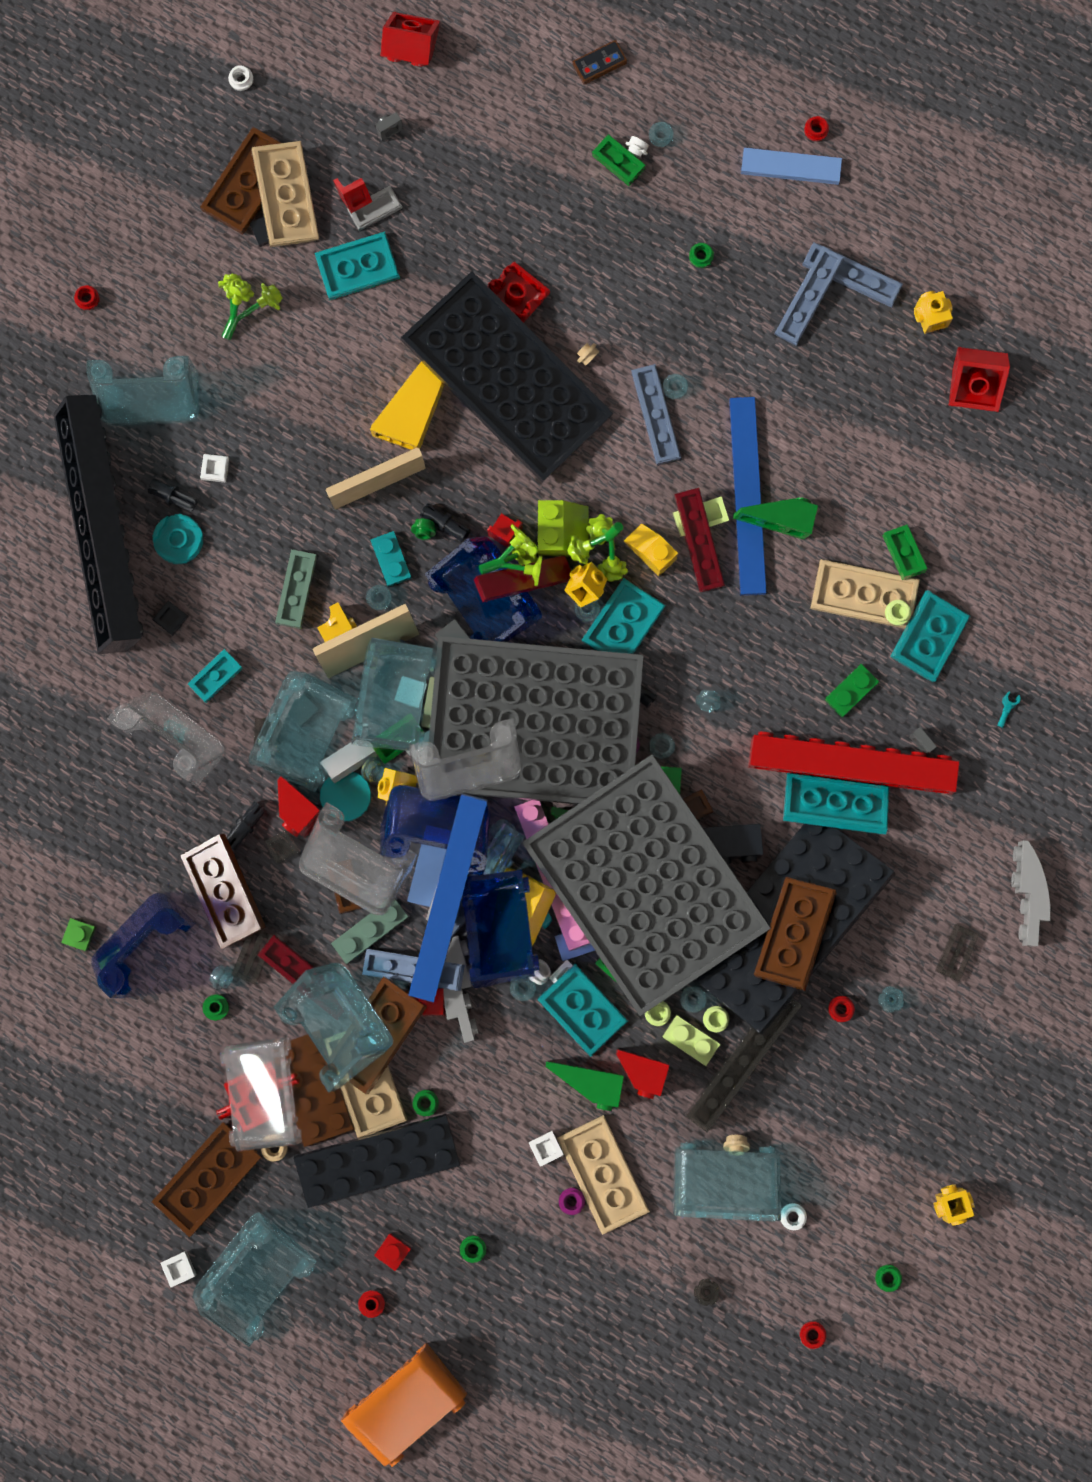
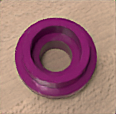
(571, 1210)

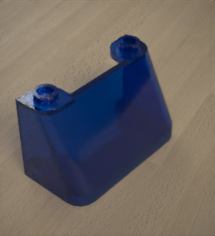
(489, 620)
(426, 822)
(498, 928)
(108, 963)

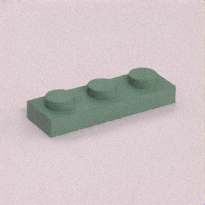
(296, 589)
(368, 932)

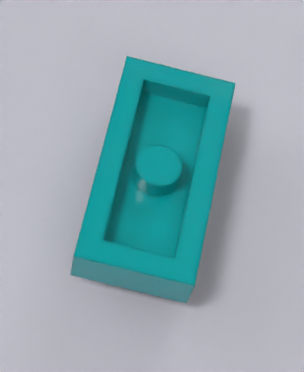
(390, 559)
(215, 676)

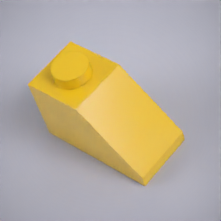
(652, 548)

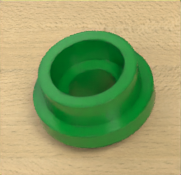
(701, 248)
(423, 529)
(223, 1011)
(417, 1103)
(466, 1255)
(894, 1284)

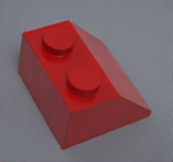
(409, 39)
(978, 379)
(295, 809)
(644, 1073)

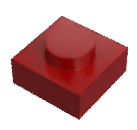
(392, 1252)

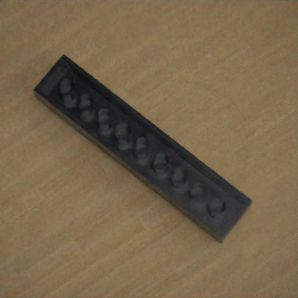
(97, 524)

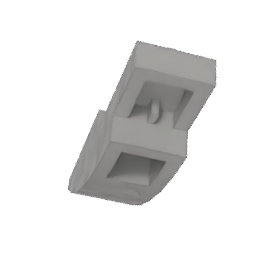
(1031, 881)
(455, 1001)

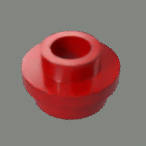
(819, 122)
(83, 291)
(832, 1009)
(371, 1295)
(815, 1343)

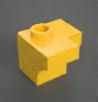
(336, 624)

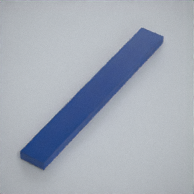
(747, 494)
(447, 897)

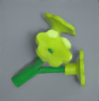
(522, 550)

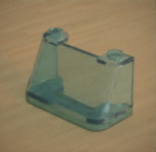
(149, 399)
(391, 695)
(301, 729)
(337, 1022)
(727, 1184)
(250, 1278)

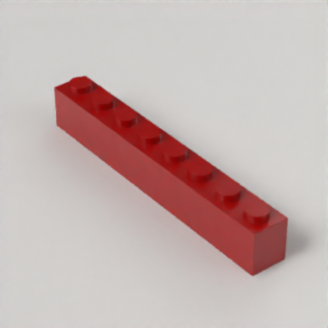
(854, 764)

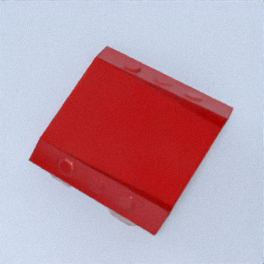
(519, 290)

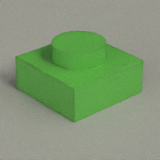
(78, 934)

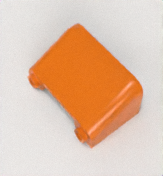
(405, 1406)

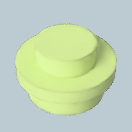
(897, 612)
(659, 1014)
(716, 1019)

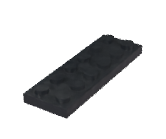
(376, 1160)

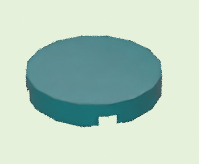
(184, 542)
(349, 795)

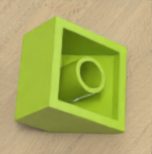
(558, 523)

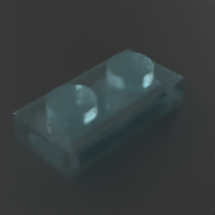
(502, 848)

